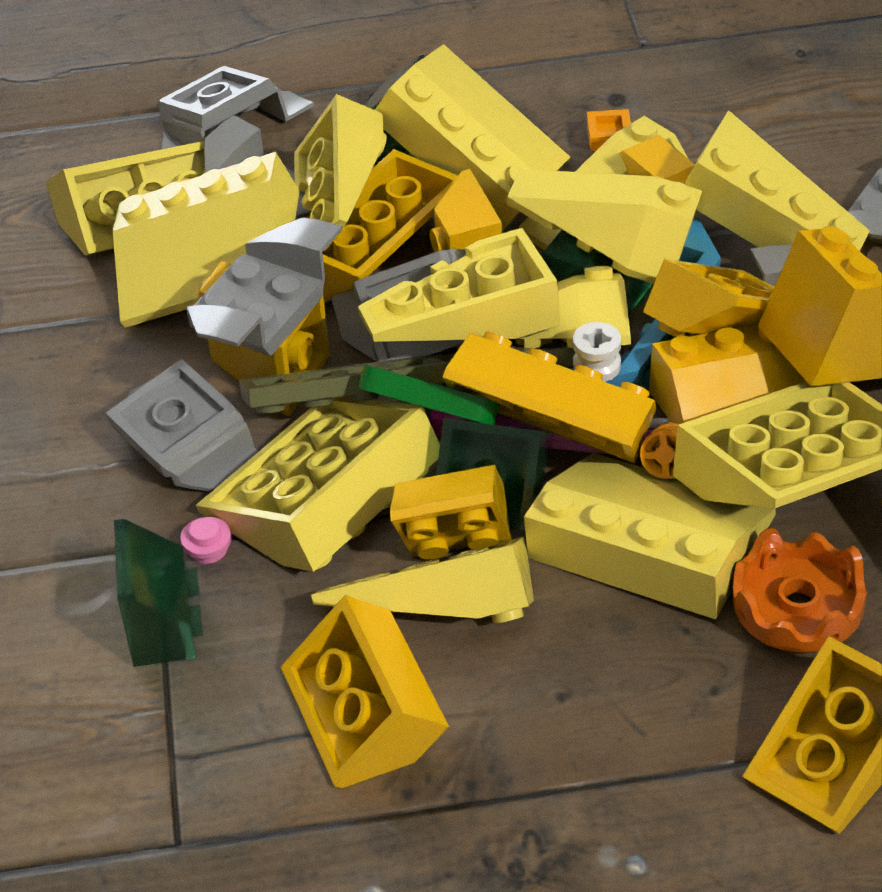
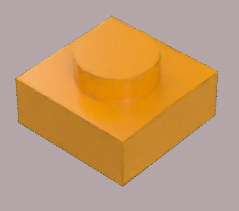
(604, 124)

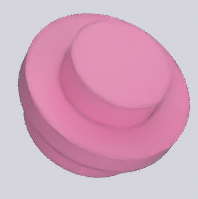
(206, 539)

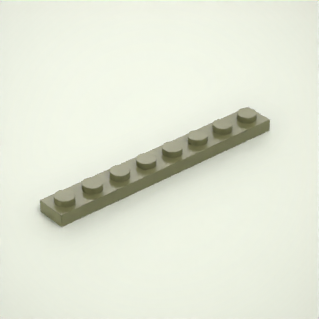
(318, 386)

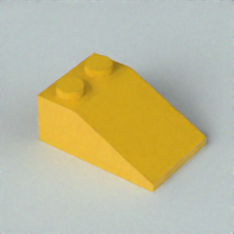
(827, 739)

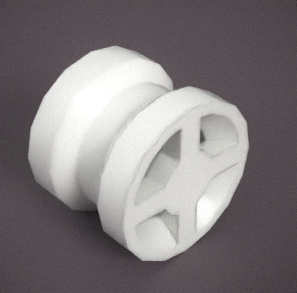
(598, 348)

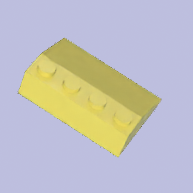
(463, 123)
(184, 230)
(781, 445)
(324, 479)
(642, 533)

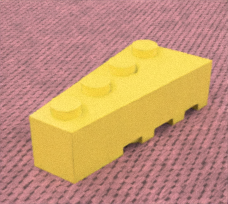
(761, 192)

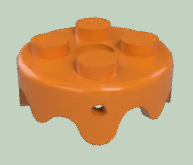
(807, 567)

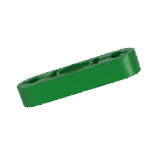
(428, 395)

